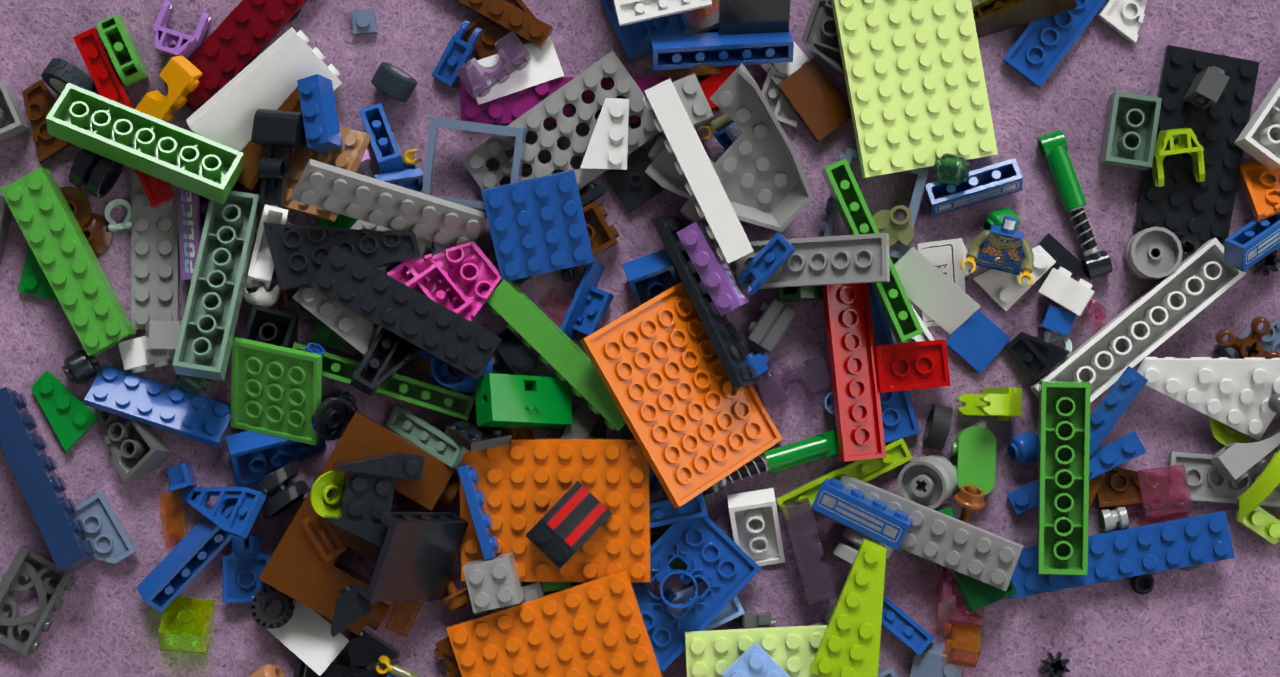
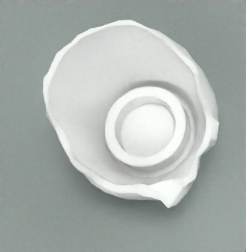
(262, 297)

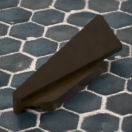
(1001, 15)

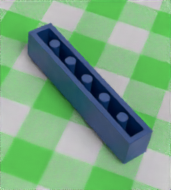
(719, 50)
(185, 561)

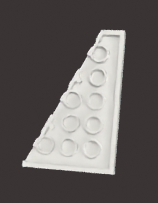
(1220, 387)

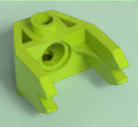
(1185, 143)
(997, 401)

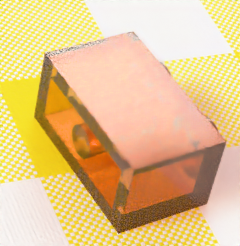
(962, 645)

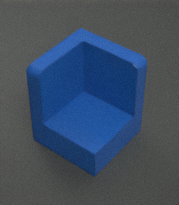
(1057, 320)
(181, 476)

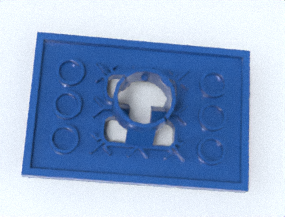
(708, 556)

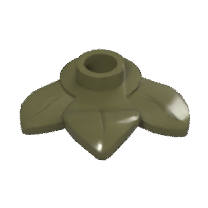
(897, 230)

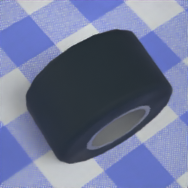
(394, 82)

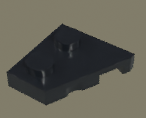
(1035, 355)

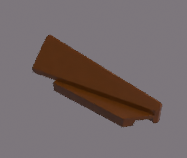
(254, 152)

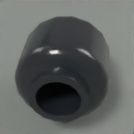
(80, 367)

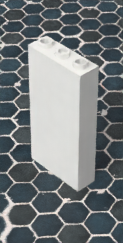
(263, 85)

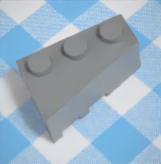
(162, 337)

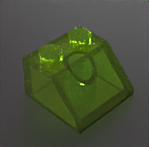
(187, 626)

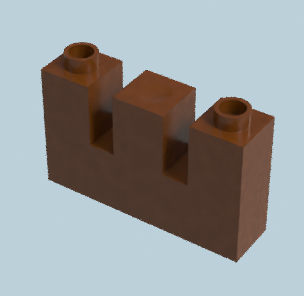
(297, 565)

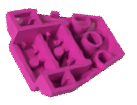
(455, 279)

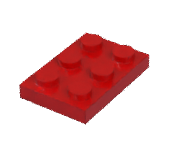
(912, 366)

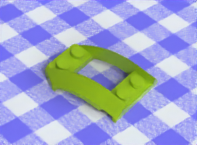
(1251, 514)

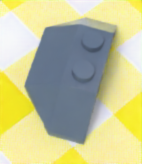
(934, 661)

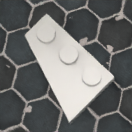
(1124, 16)
(610, 137)
(1004, 286)

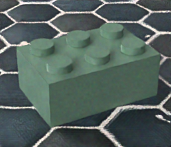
(1130, 131)

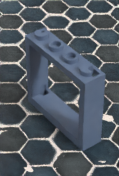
(519, 133)
(914, 202)

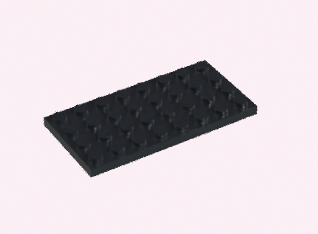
(1182, 202)

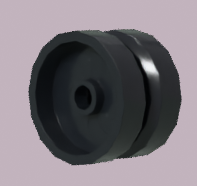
(95, 172)
(281, 493)

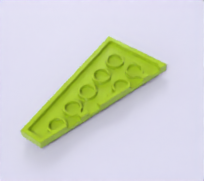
(854, 630)

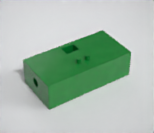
(523, 402)

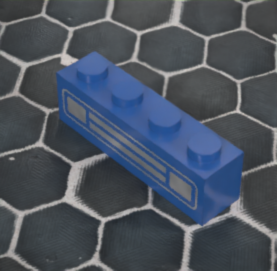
(980, 186)
(1252, 243)
(862, 513)

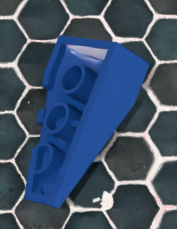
(258, 454)

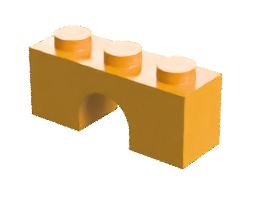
(181, 79)

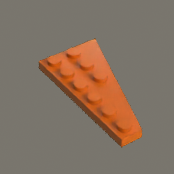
(1261, 189)

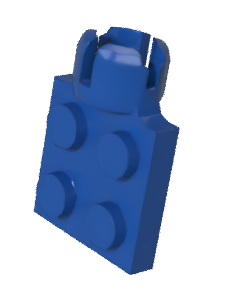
(242, 570)

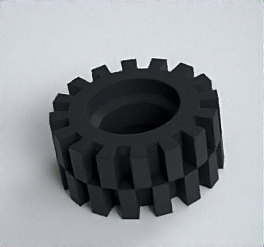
(262, 618)

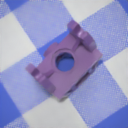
(173, 43)

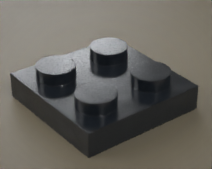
(477, 437)

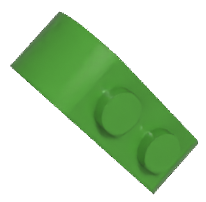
(122, 50)
(975, 458)

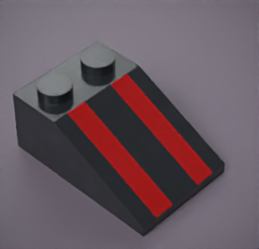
(568, 524)

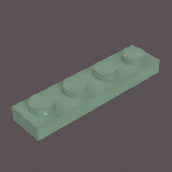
(426, 436)

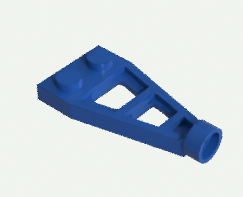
(243, 514)

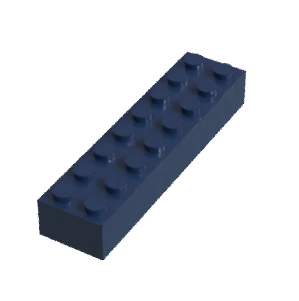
(41, 485)

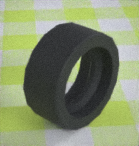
(937, 426)

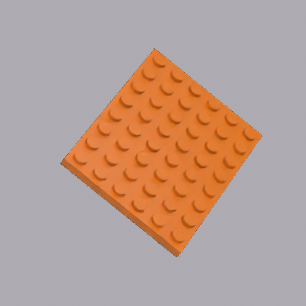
(678, 395)
(533, 475)
(568, 633)

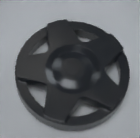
(330, 417)

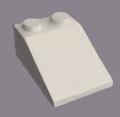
(757, 525)

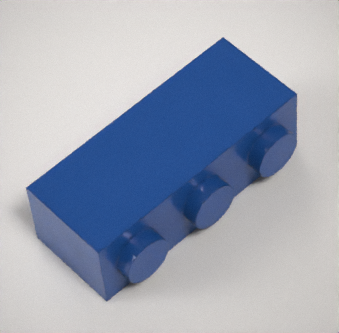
(319, 113)
(382, 139)

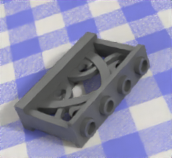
(22, 567)

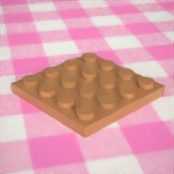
(347, 158)

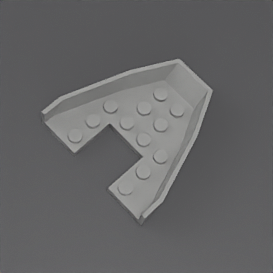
(758, 167)

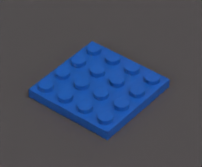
(537, 225)

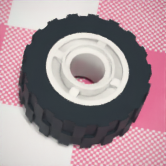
(60, 73)

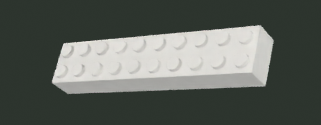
(1148, 321)

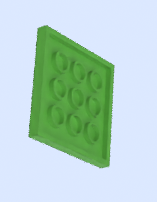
(275, 390)

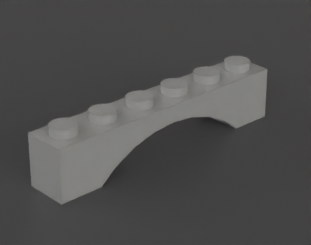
(1239, 457)

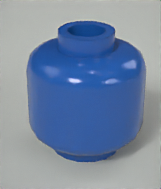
(1023, 448)

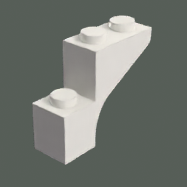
(261, 261)

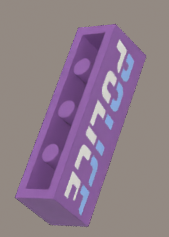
(191, 219)
(714, 273)

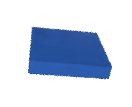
(977, 341)

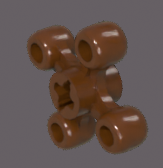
(1252, 340)

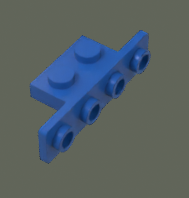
(588, 304)

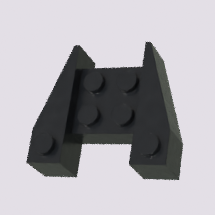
(370, 491)

